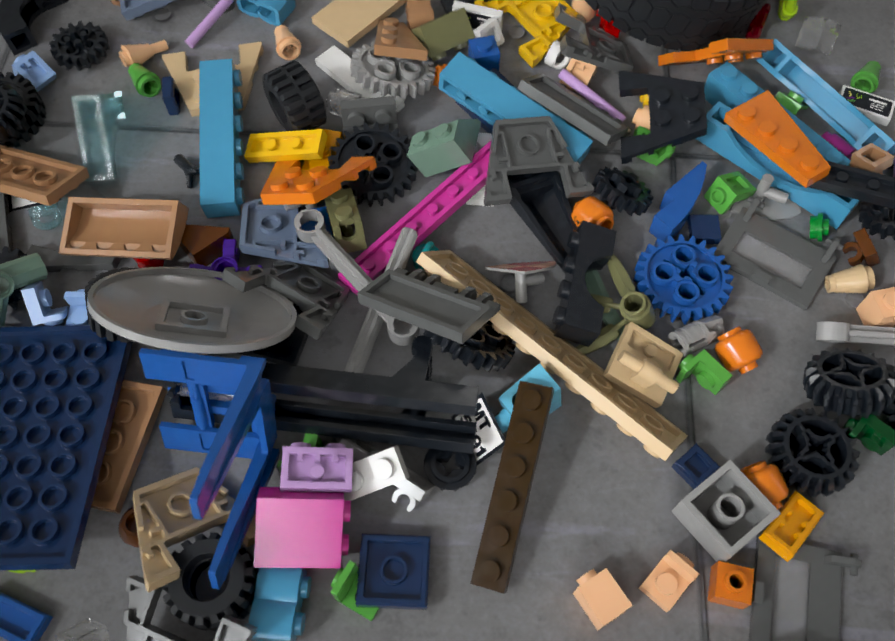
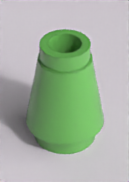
(867, 77)
(144, 80)

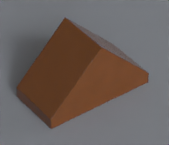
(204, 243)

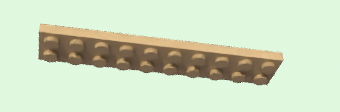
(561, 358)

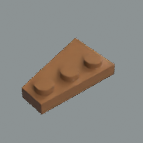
(398, 41)

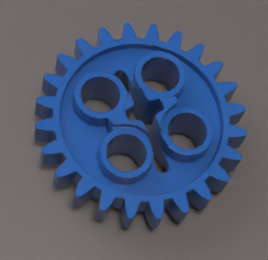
(683, 278)

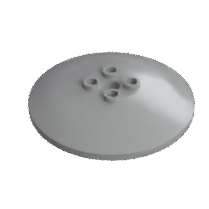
(190, 311)

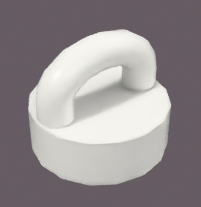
(553, 54)

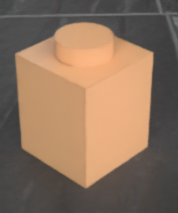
(878, 308)
(601, 597)

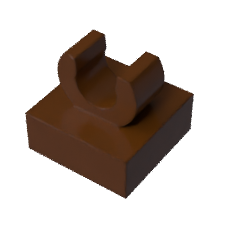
(864, 249)

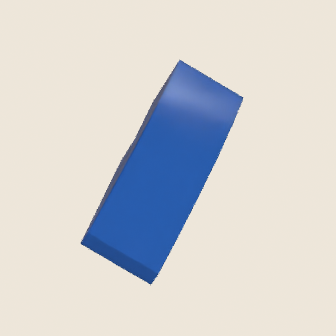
(678, 204)

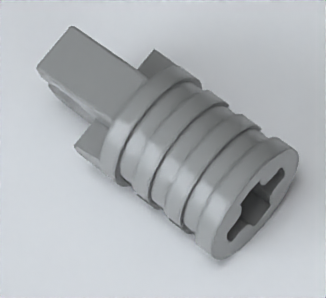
(696, 334)

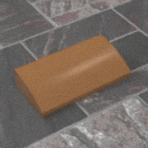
(123, 227)

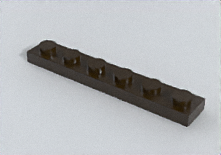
(512, 487)

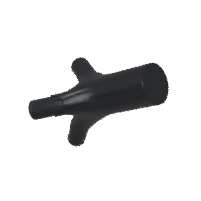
(188, 168)

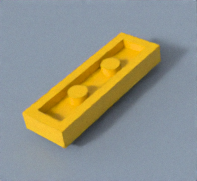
(286, 146)

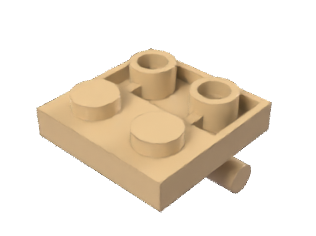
(644, 365)

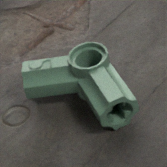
(18, 274)

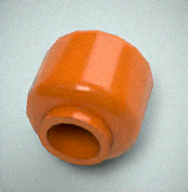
(593, 211)
(738, 350)
(768, 480)

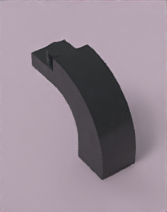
(17, 18)

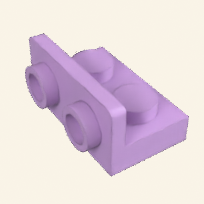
(316, 468)

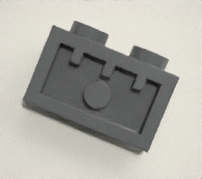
(369, 111)

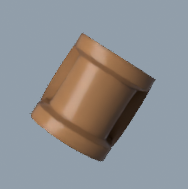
(418, 13)

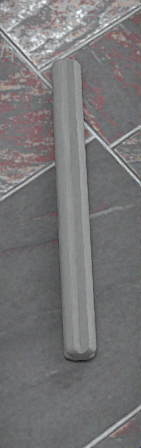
(373, 321)

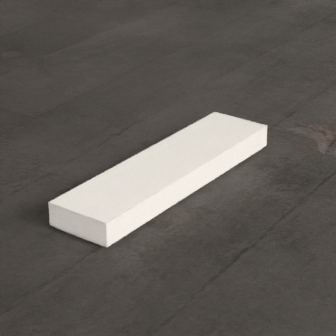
(337, 66)

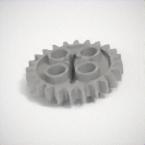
(391, 74)

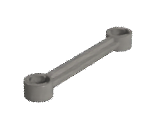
(345, 265)
(849, 333)

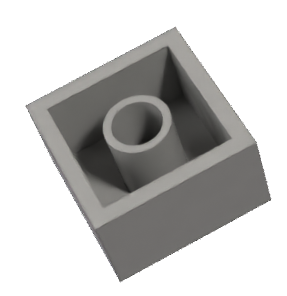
(725, 512)

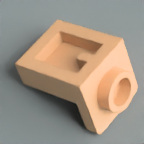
(581, 70)
(669, 579)

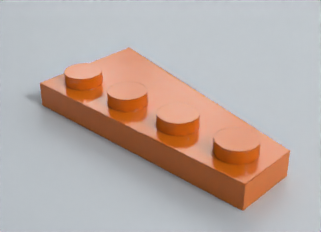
(778, 137)

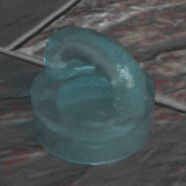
(44, 210)

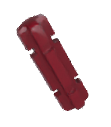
(757, 24)

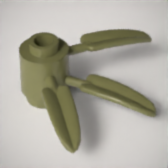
(633, 307)

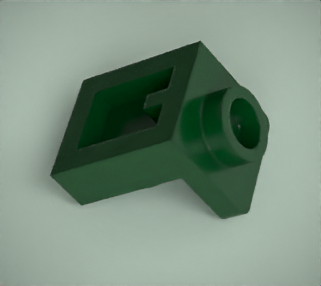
(872, 433)

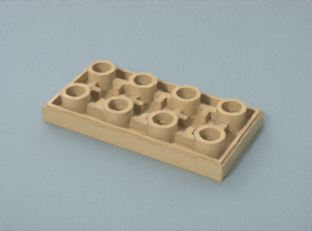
(352, 19)

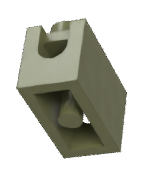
(444, 33)
(342, 214)

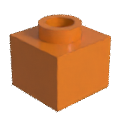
(723, 592)

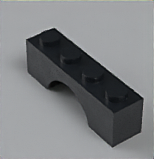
(579, 314)

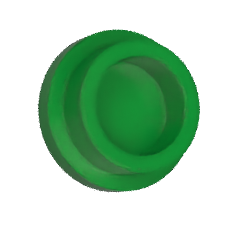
(819, 227)

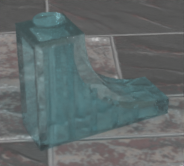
(97, 124)

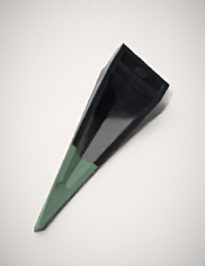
(547, 213)

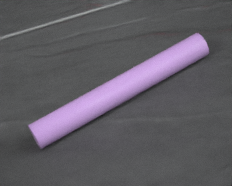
(208, 22)
(590, 95)

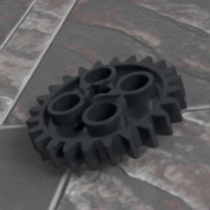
(397, 170)
(483, 348)

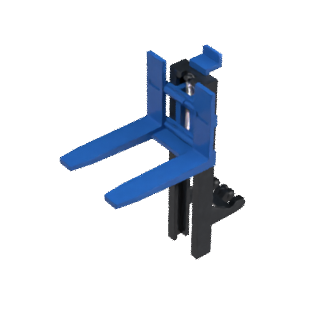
(242, 397)

